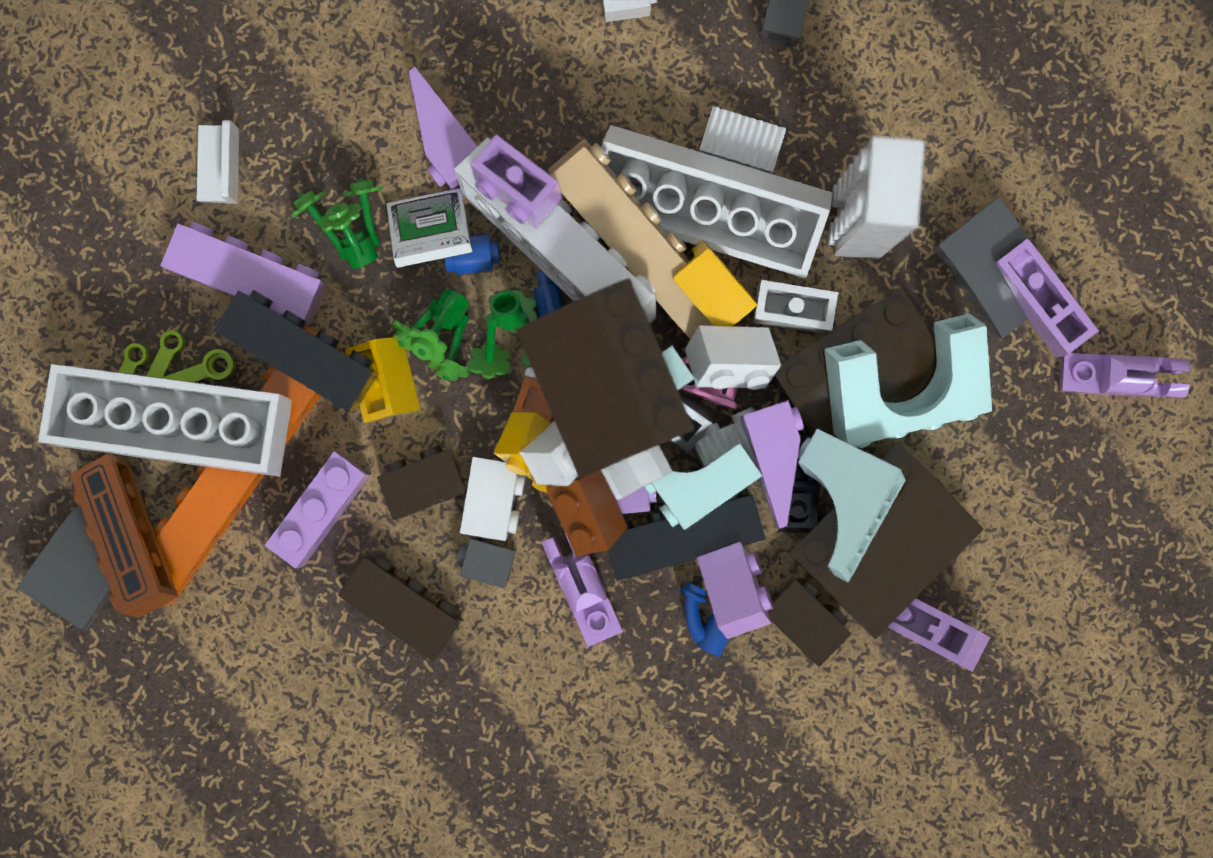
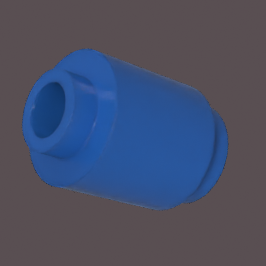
(480, 260)

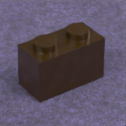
(422, 483)
(807, 621)

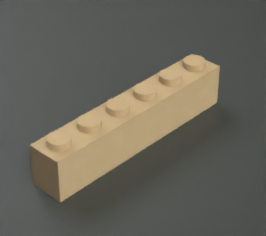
(627, 227)

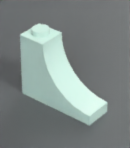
(861, 492)

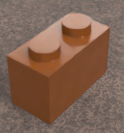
(588, 513)

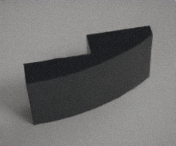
(804, 504)

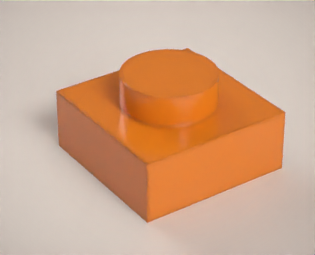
(532, 399)

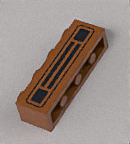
(123, 536)

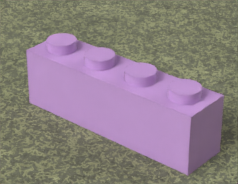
(232, 268)

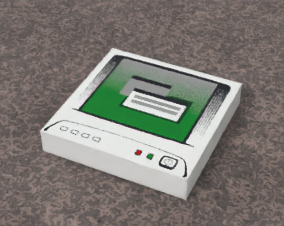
(428, 227)

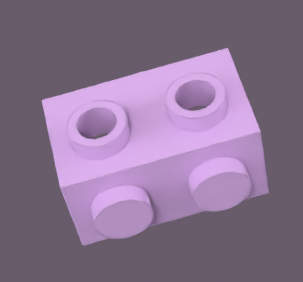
(515, 181)
(734, 589)

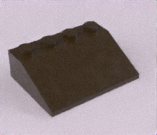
(902, 352)
(604, 378)
(908, 552)

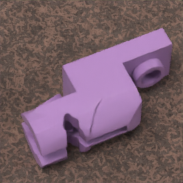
(1121, 375)
(583, 593)

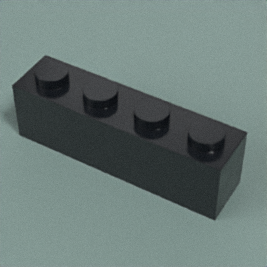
(296, 351)
(661, 545)

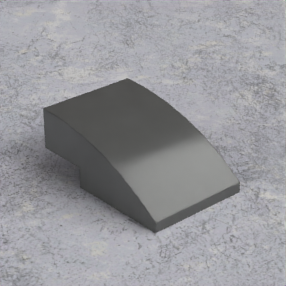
(972, 256)
(68, 575)

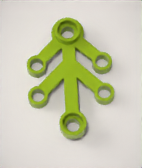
(165, 356)

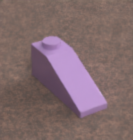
(443, 137)
(1045, 300)
(775, 450)
(941, 634)

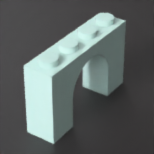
(955, 393)
(699, 492)

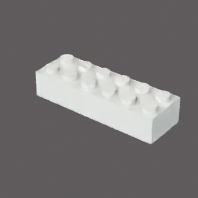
(877, 198)
(723, 201)
(559, 245)
(165, 420)

